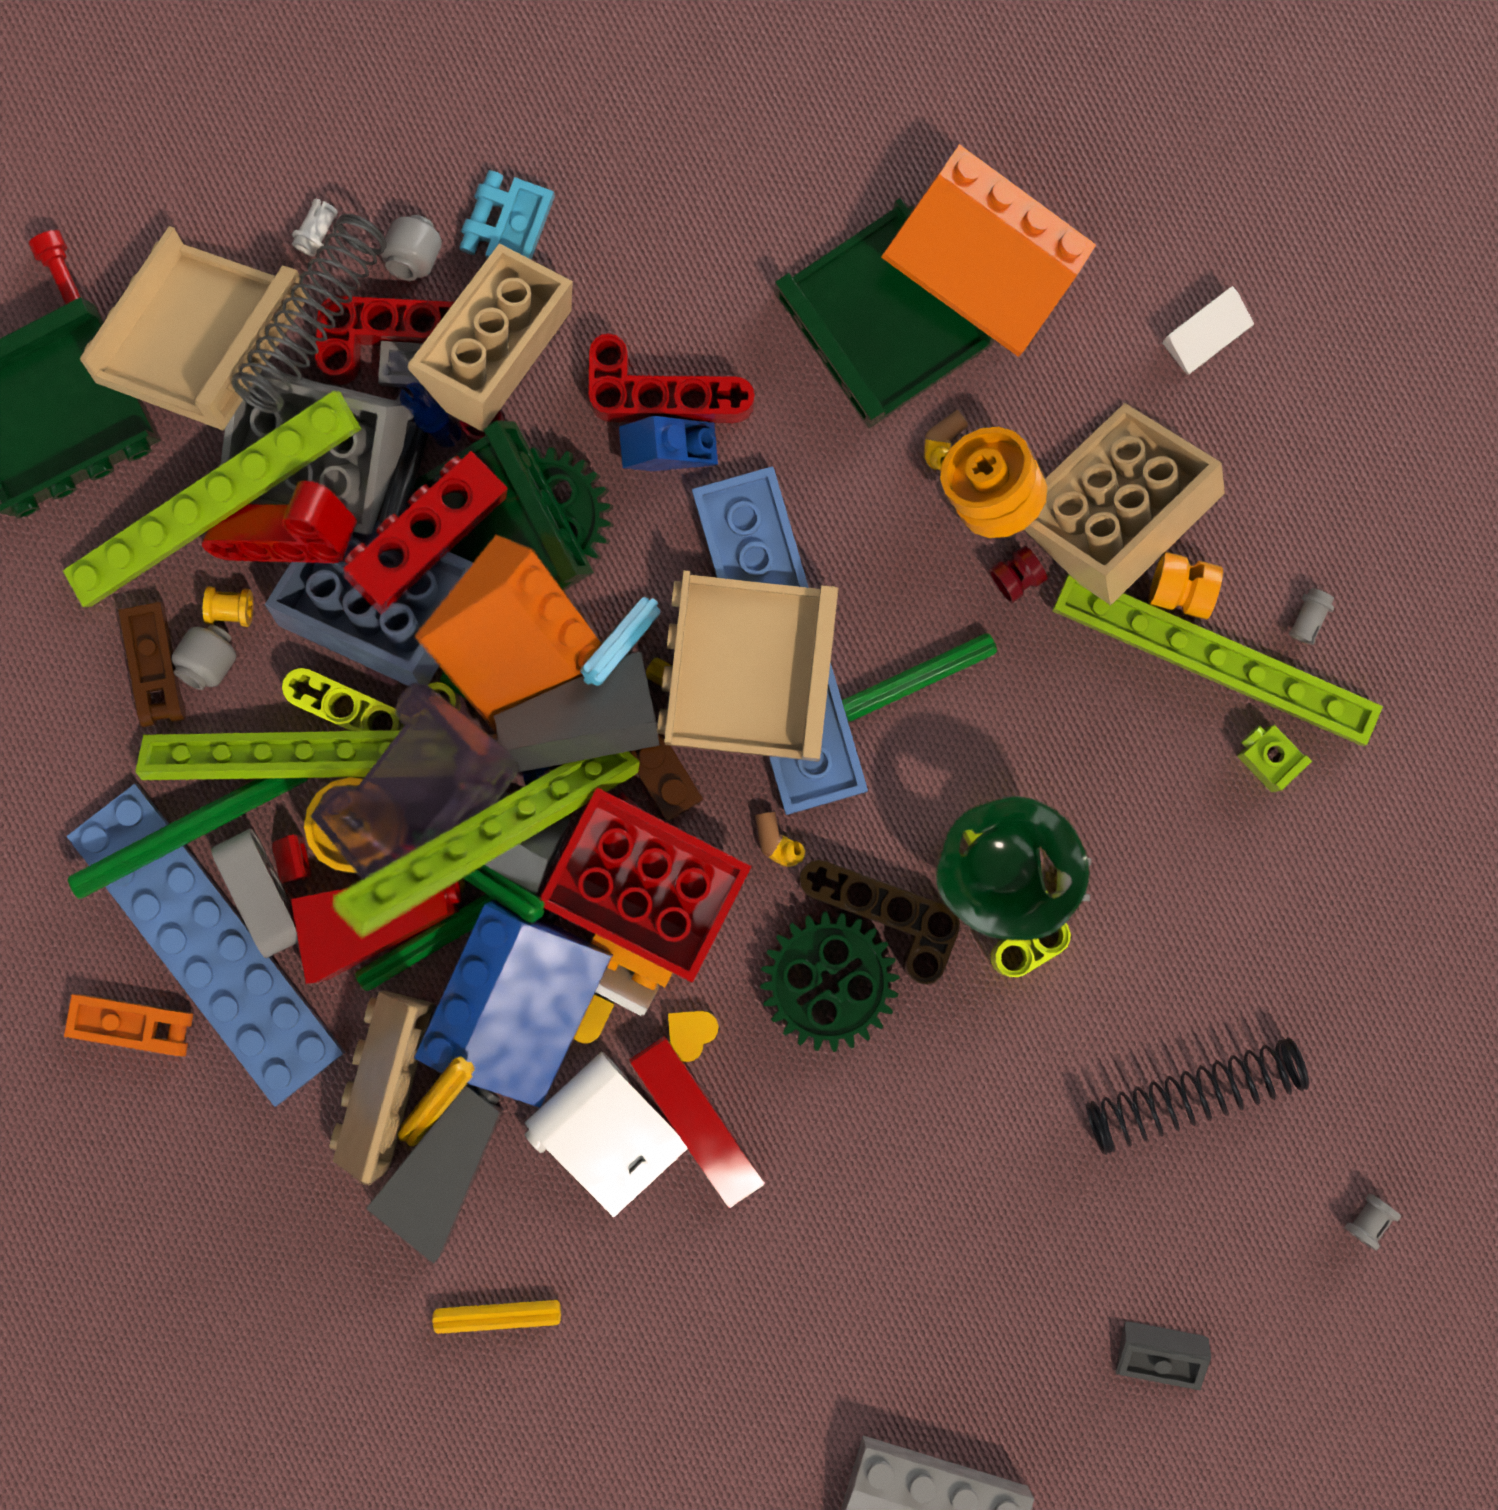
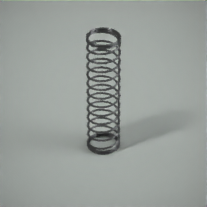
(259, 380)

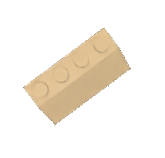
(492, 336)

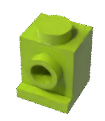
(1271, 774)

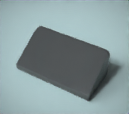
(1163, 1355)

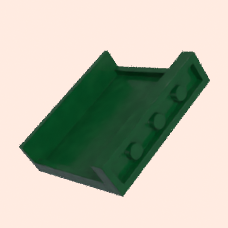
(876, 325)
(55, 416)
(526, 515)

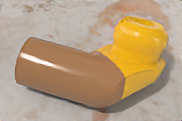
(939, 438)
(774, 844)

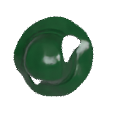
(999, 876)

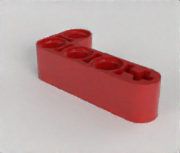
(360, 331)
(671, 388)
(308, 530)

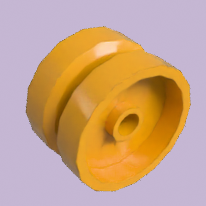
(994, 482)

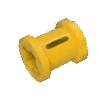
(227, 606)

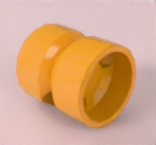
(1185, 585)

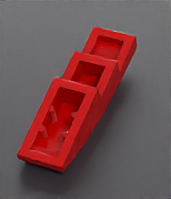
(696, 1121)

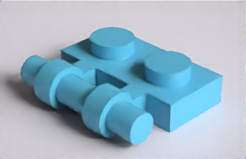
(520, 220)

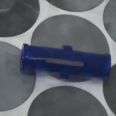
(430, 415)

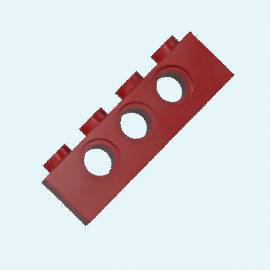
(386, 585)

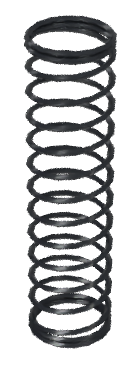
(1288, 1047)

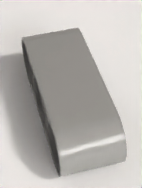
(256, 892)

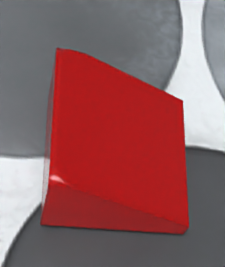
(291, 858)

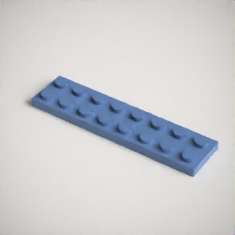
(755, 543)
(211, 952)

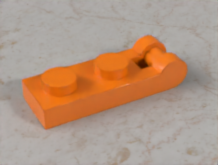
(126, 1024)

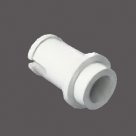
(314, 228)

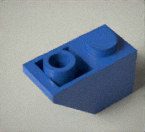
(667, 444)

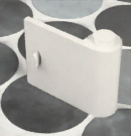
(601, 1130)

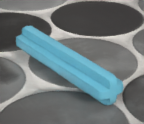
(620, 641)

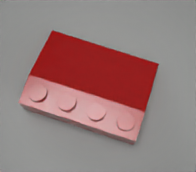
(644, 884)

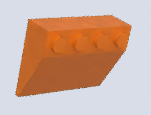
(988, 250)
(507, 631)

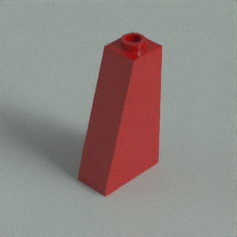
(333, 946)

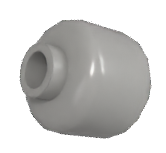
(411, 247)
(203, 657)

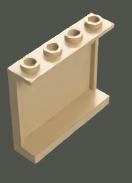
(189, 330)
(748, 667)

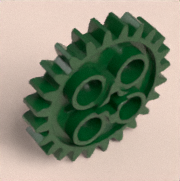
(584, 504)
(851, 1014)

